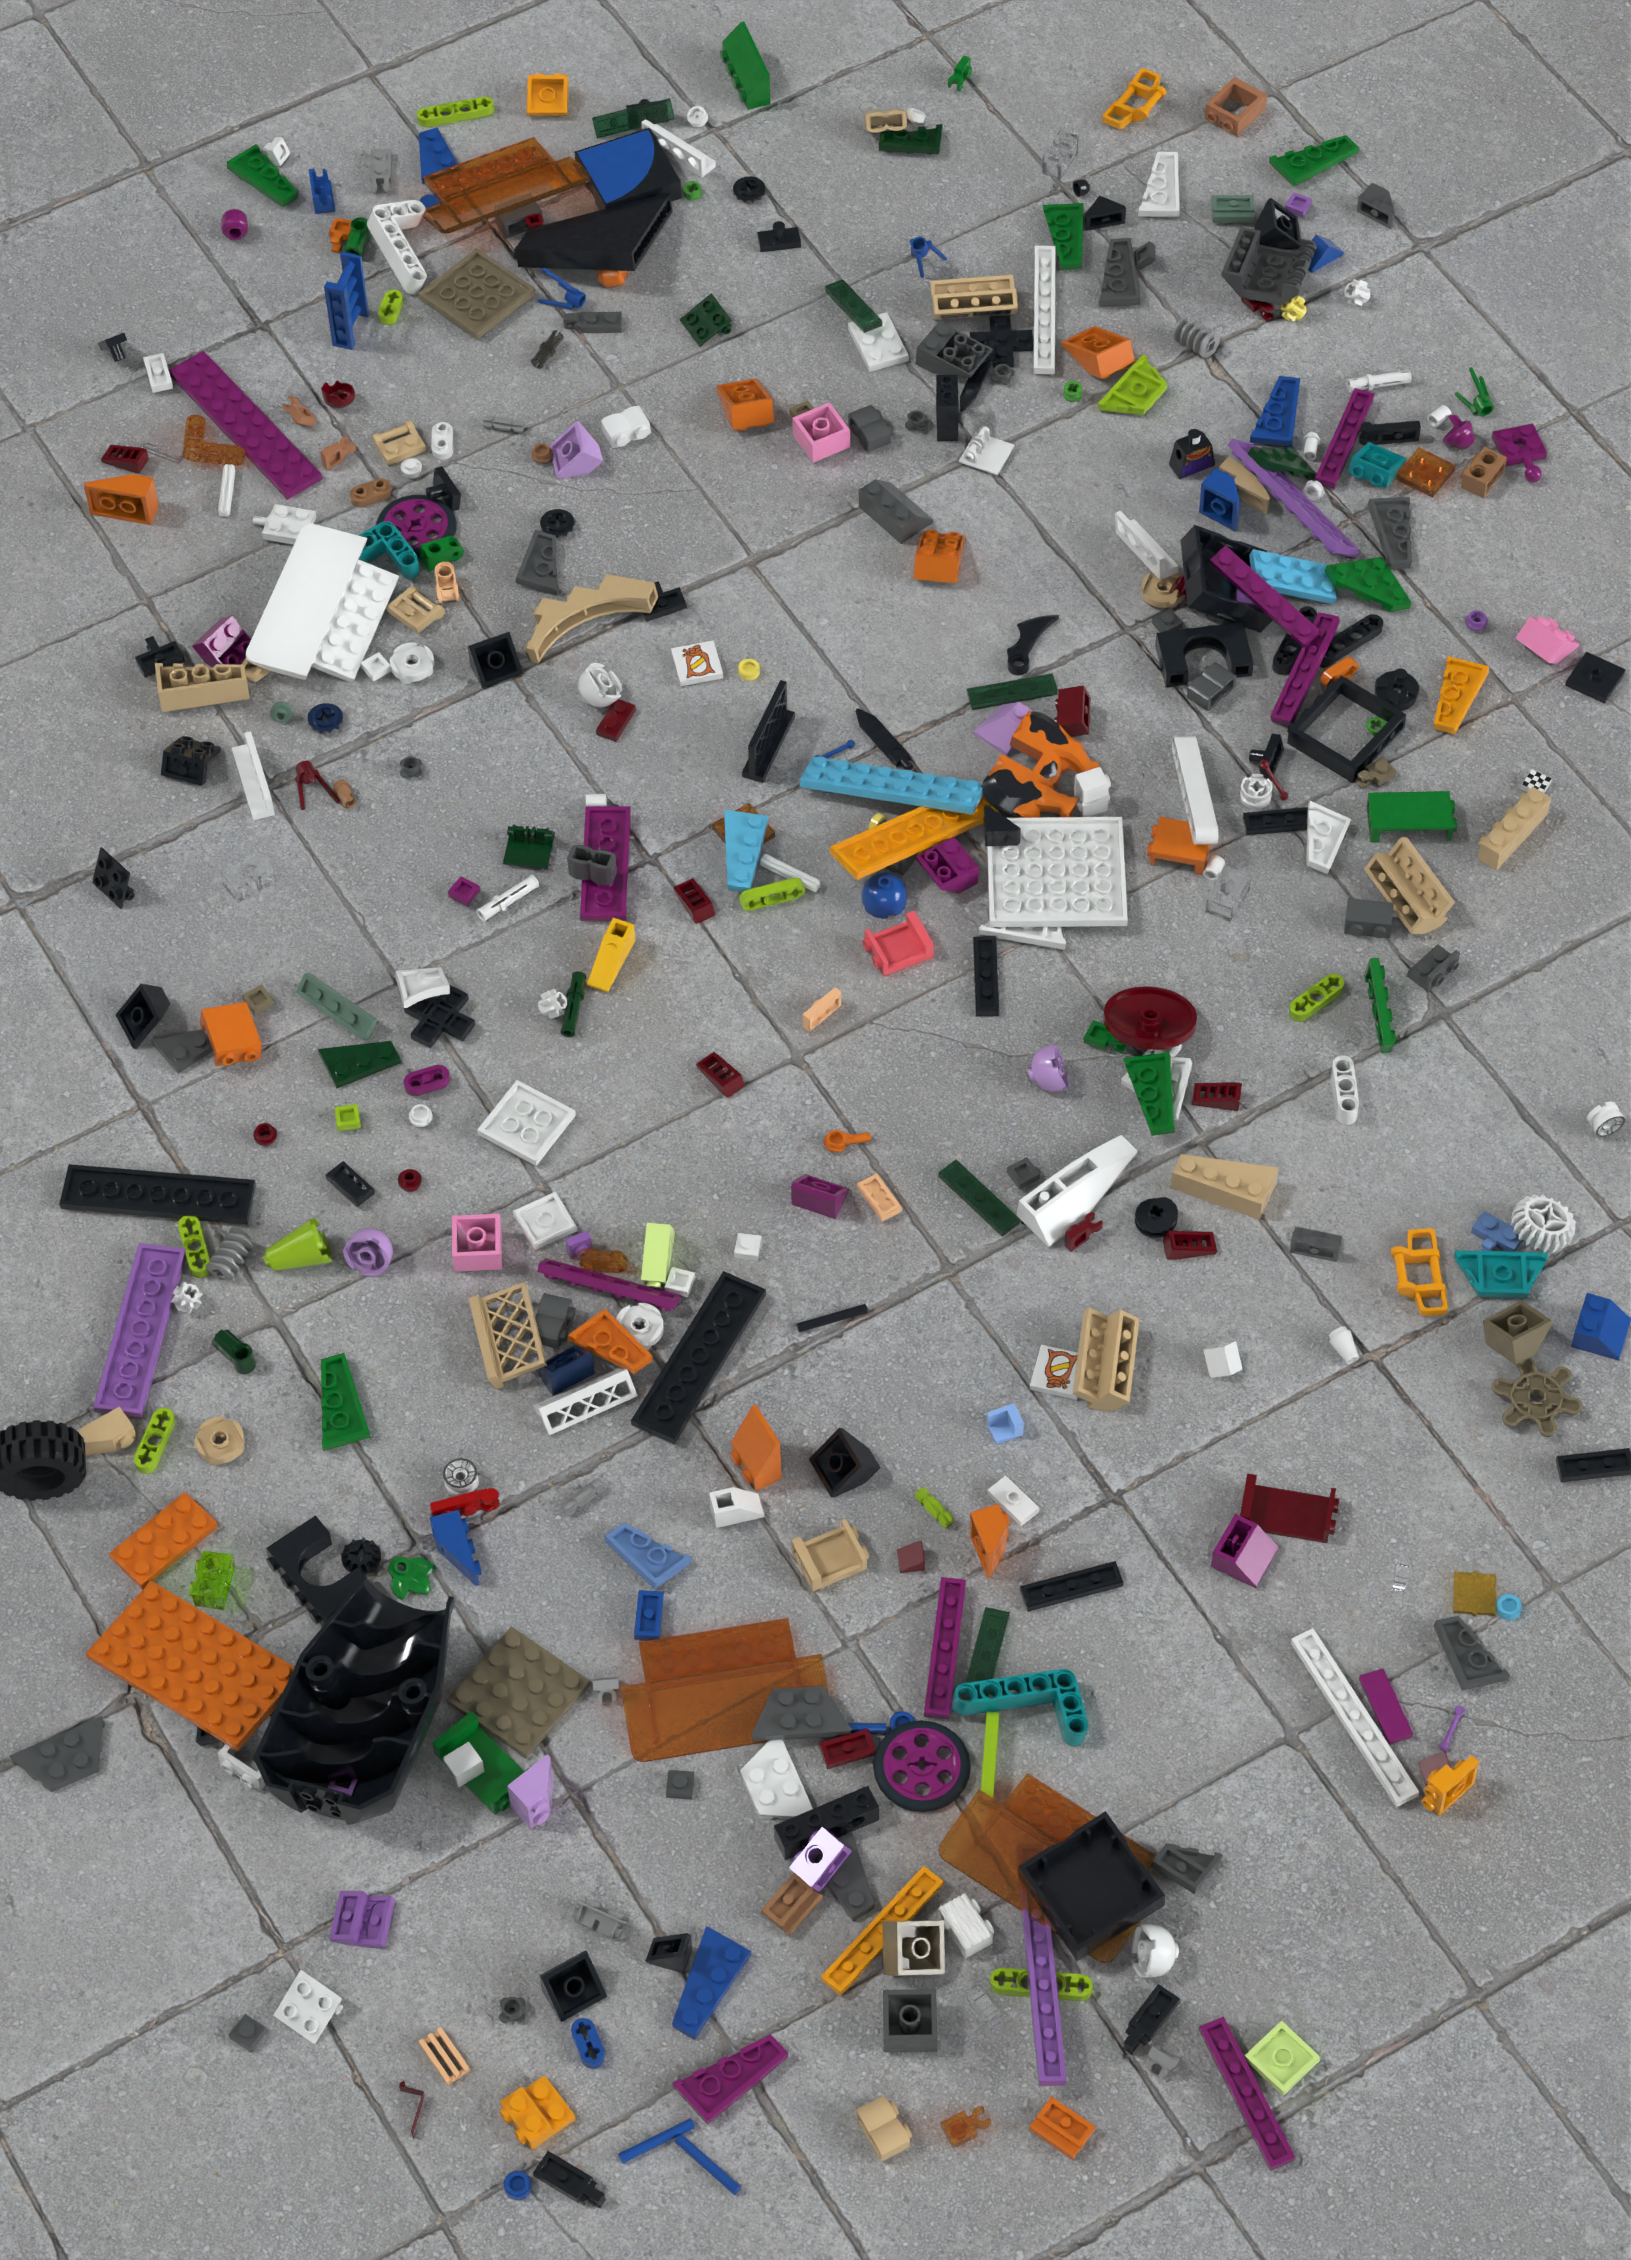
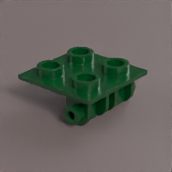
(706, 320)
(528, 847)

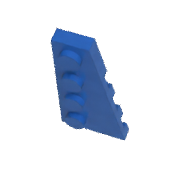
(1279, 414)
(710, 1977)

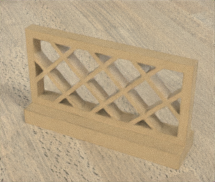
(487, 1335)

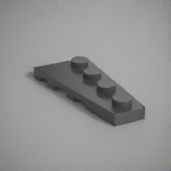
(1120, 275)
(1393, 529)

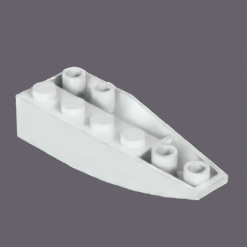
(1074, 1190)

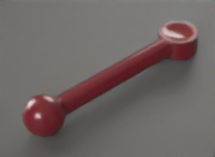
(1265, 765)

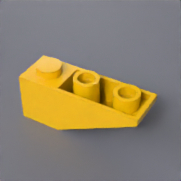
(612, 954)

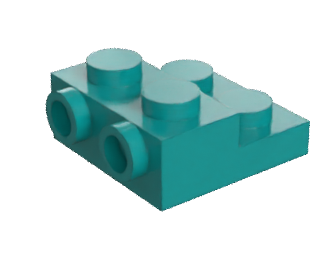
(1376, 465)

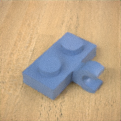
(1495, 1233)

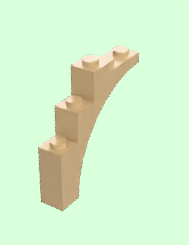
(613, 596)

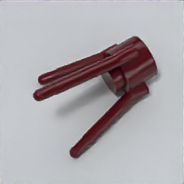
(308, 774)

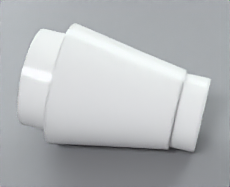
(1343, 1343)

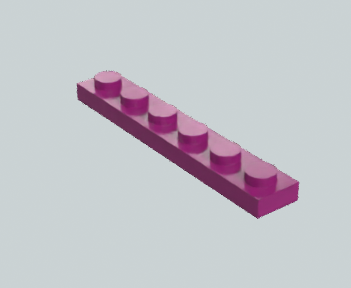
(1344, 438)
(1264, 596)
(1304, 671)
(618, 1287)
(945, 1648)
(1247, 2093)

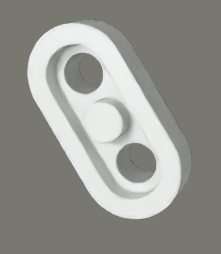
(442, 441)

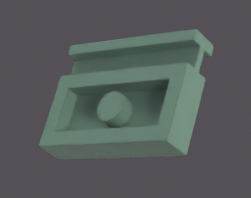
(1233, 208)

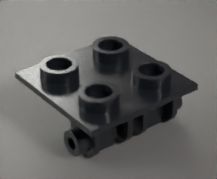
(112, 879)

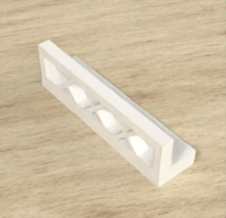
(680, 150)
(1145, 547)
(253, 779)
(582, 1391)

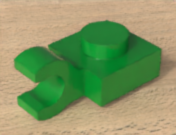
(961, 72)
(1099, 1037)

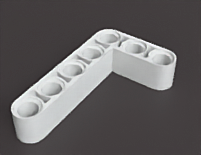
(386, 226)

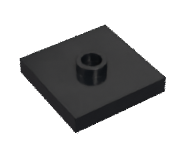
(1595, 677)

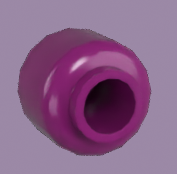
(234, 224)

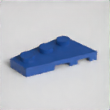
(434, 153)

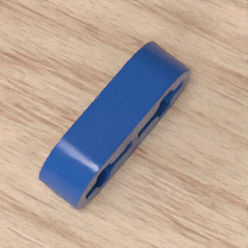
(593, 2041)

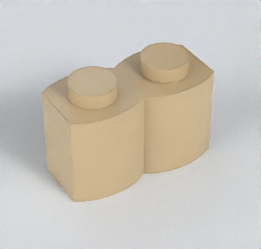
(891, 119)
(883, 2127)

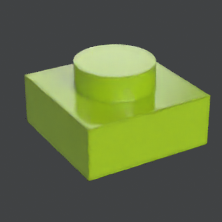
(347, 1117)

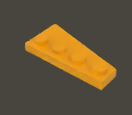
(1458, 692)

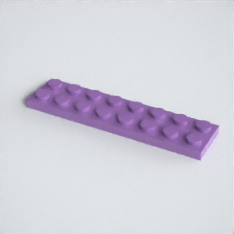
(1297, 503)
(140, 1330)

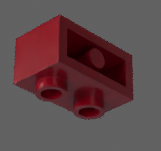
(1073, 710)

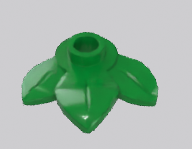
(412, 1579)

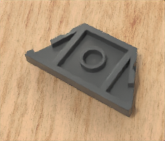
(800, 1714)
(64, 1757)

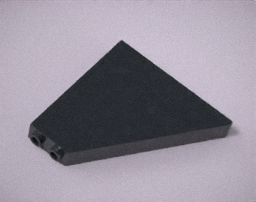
(597, 240)

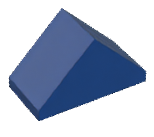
(1324, 253)

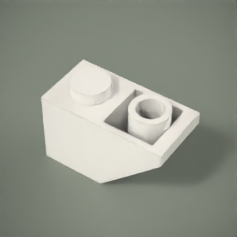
(734, 1506)

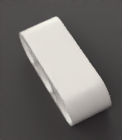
(1347, 1081)

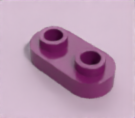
(426, 1080)

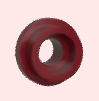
(265, 1129)
(409, 1185)

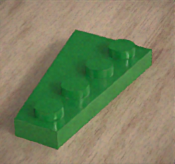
(1304, 164)
(260, 173)
(341, 1409)

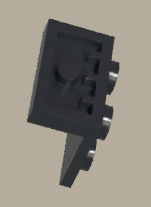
(188, 760)

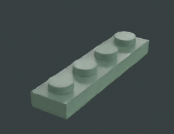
(336, 1006)

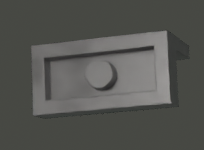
(1315, 1244)

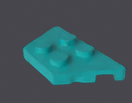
(1501, 1272)

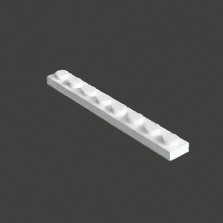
(1044, 310)
(1354, 1717)

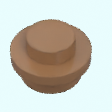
(541, 453)

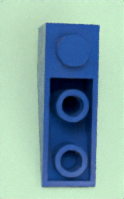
(452, 1543)

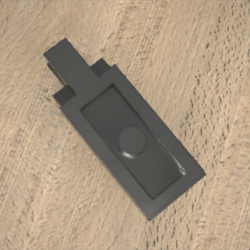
(594, 322)

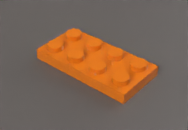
(163, 1540)

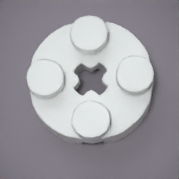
(412, 673)
(646, 1314)

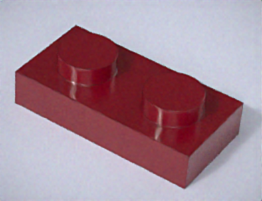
(615, 720)
(847, 1748)

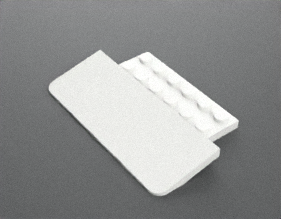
(322, 607)

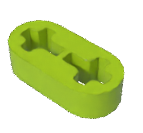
(386, 306)

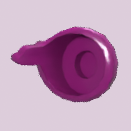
(1460, 435)

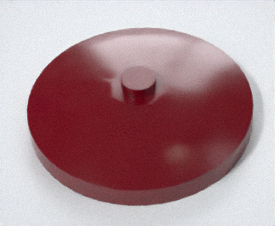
(1150, 1018)

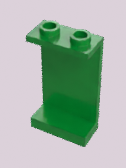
(1410, 812)
(498, 1767)

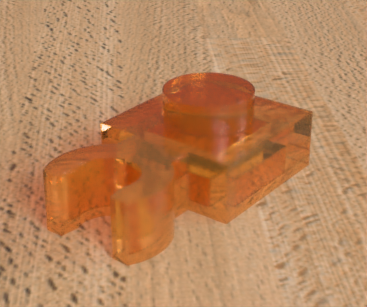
(962, 2128)

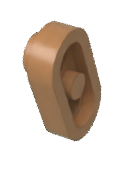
(370, 492)

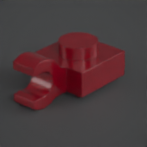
(1264, 308)
(1080, 1233)

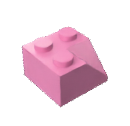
(821, 432)
(477, 1242)

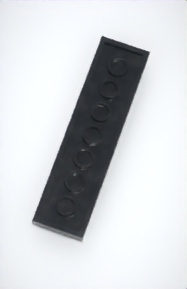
(157, 1194)
(698, 1357)

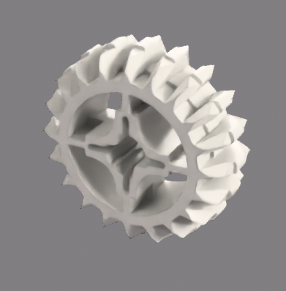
(1543, 1223)

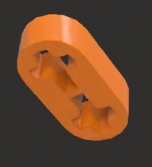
(1345, 667)

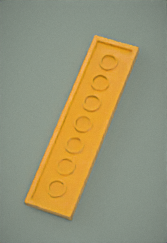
(903, 838)

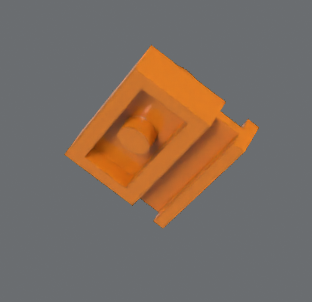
(1062, 2128)

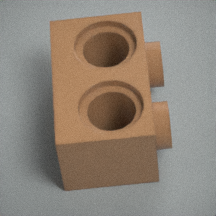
(1483, 472)

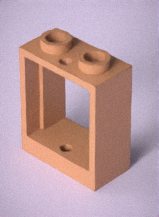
(1242, 93)

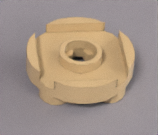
(1157, 597)
(219, 1453)

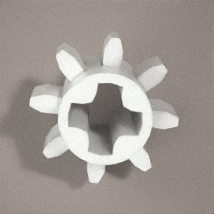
(1357, 292)
(552, 1003)
(187, 1297)

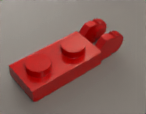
(467, 1503)

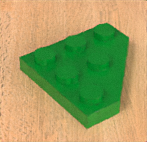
(1370, 581)

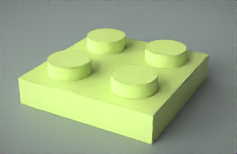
(1282, 2058)

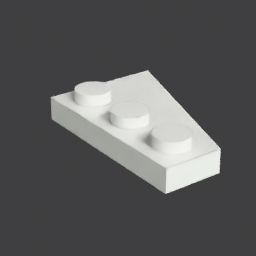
(1324, 836)

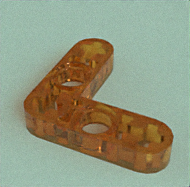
(226, 453)

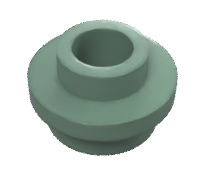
(278, 708)

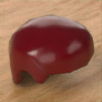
(338, 395)

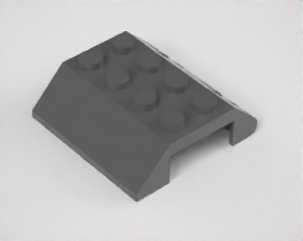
(1266, 271)

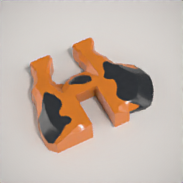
(1026, 792)

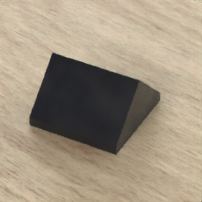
(494, 659)
(572, 1986)

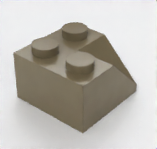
(1516, 1331)
(913, 1947)

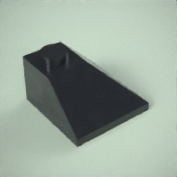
(1278, 227)
(142, 1012)
(843, 1463)

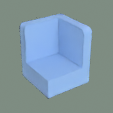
(1005, 1423)

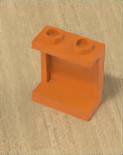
(1175, 843)
(231, 1033)

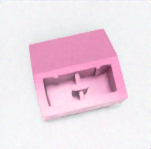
(1547, 639)

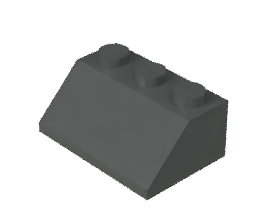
(892, 510)

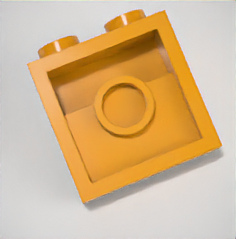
(547, 95)
(1448, 1785)
(536, 2112)

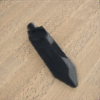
(974, 383)
(883, 739)

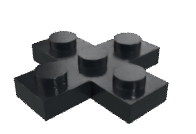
(1006, 339)
(440, 1017)

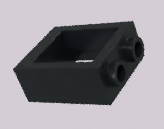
(947, 407)

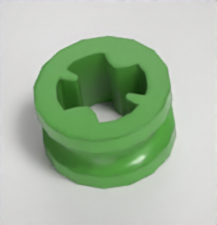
(695, 194)
(1070, 396)
(1375, 721)

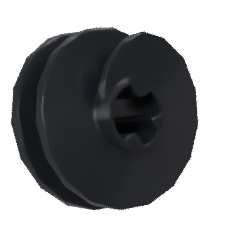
(1156, 1217)

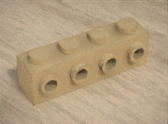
(1513, 828)

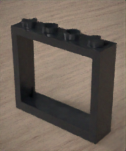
(1330, 758)

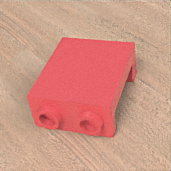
(899, 945)

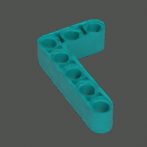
(393, 545)
(1028, 1696)

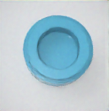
(1508, 1607)

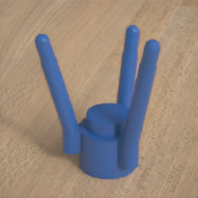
(920, 248)
(573, 296)

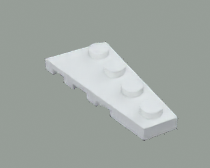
(1162, 189)

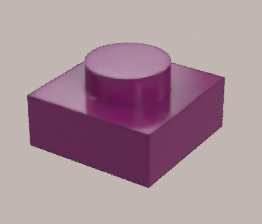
(463, 891)

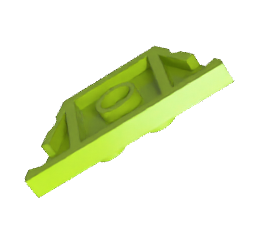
(1135, 390)

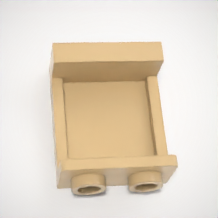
(830, 1556)

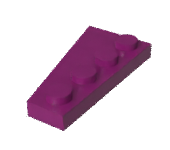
(722, 2084)

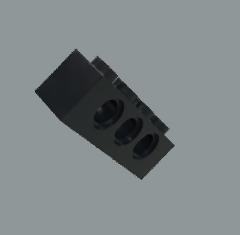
(836, 1816)

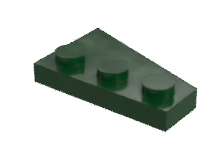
(919, 141)
(1281, 458)
(358, 1061)

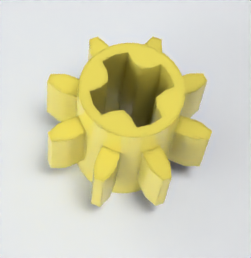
(1294, 309)

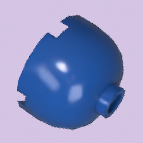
(884, 895)

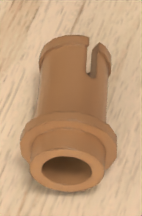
(342, 789)

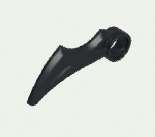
(1029, 633)

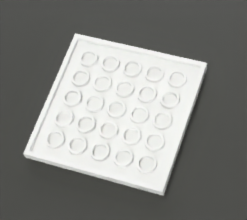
(1059, 874)

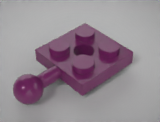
(1533, 449)

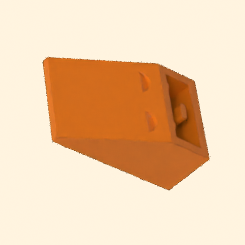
(939, 556)

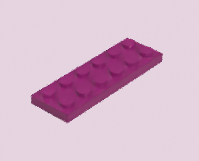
(607, 830)

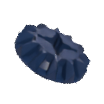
(331, 711)

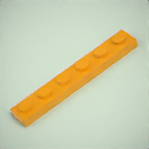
(869, 1943)

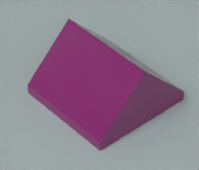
(818, 1195)

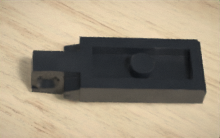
(1150, 2018)
(569, 2180)

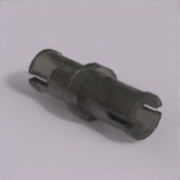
(547, 349)

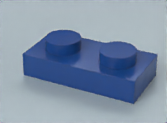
(649, 1615)

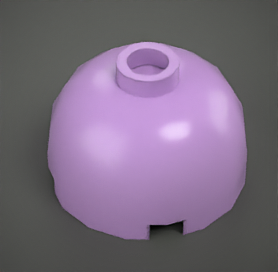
(1048, 1069)
(368, 1251)

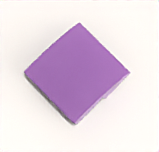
(362, 1919)

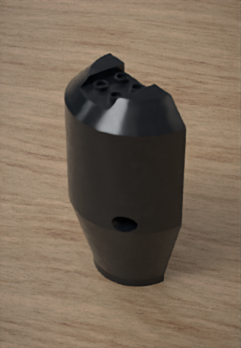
(357, 1707)

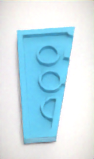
(743, 846)

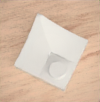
(421, 984)

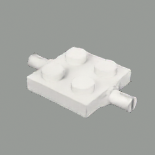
(284, 523)

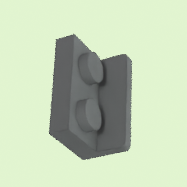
(1434, 967)

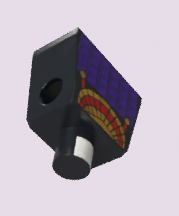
(1191, 454)

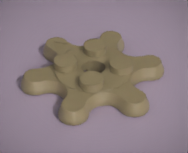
(1547, 1386)

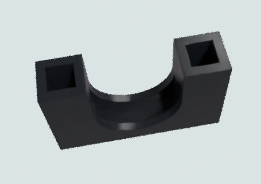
(1226, 639)
(291, 1554)

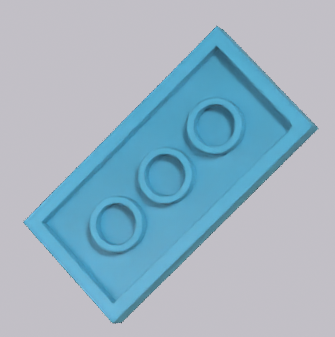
(1294, 576)

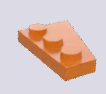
(612, 1342)

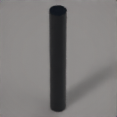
(831, 1318)

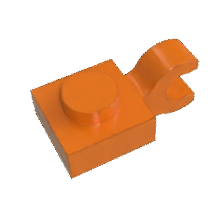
(338, 232)

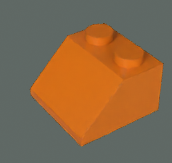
(989, 1536)

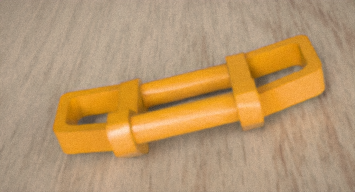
(1152, 94)
(1408, 1256)

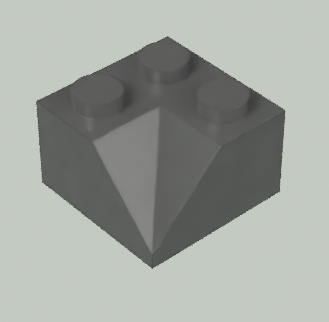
(910, 2020)

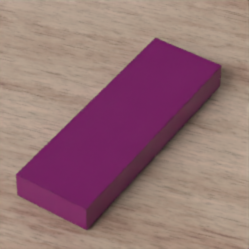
(1385, 1706)

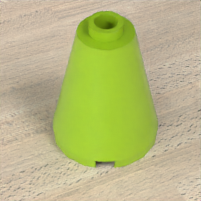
(299, 1248)

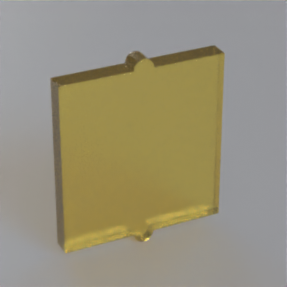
(1474, 1593)

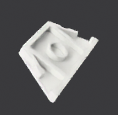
(1040, 936)
(775, 1783)

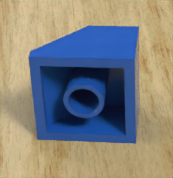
(1220, 499)
(1601, 1327)

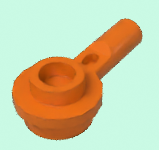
(837, 1140)

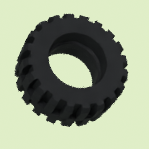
(41, 1460)

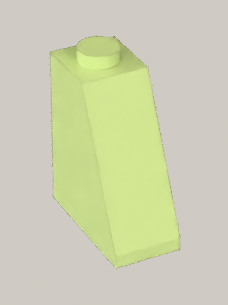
(657, 1254)

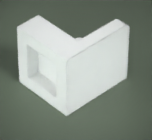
(1223, 1359)
(464, 1764)

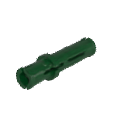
(575, 995)

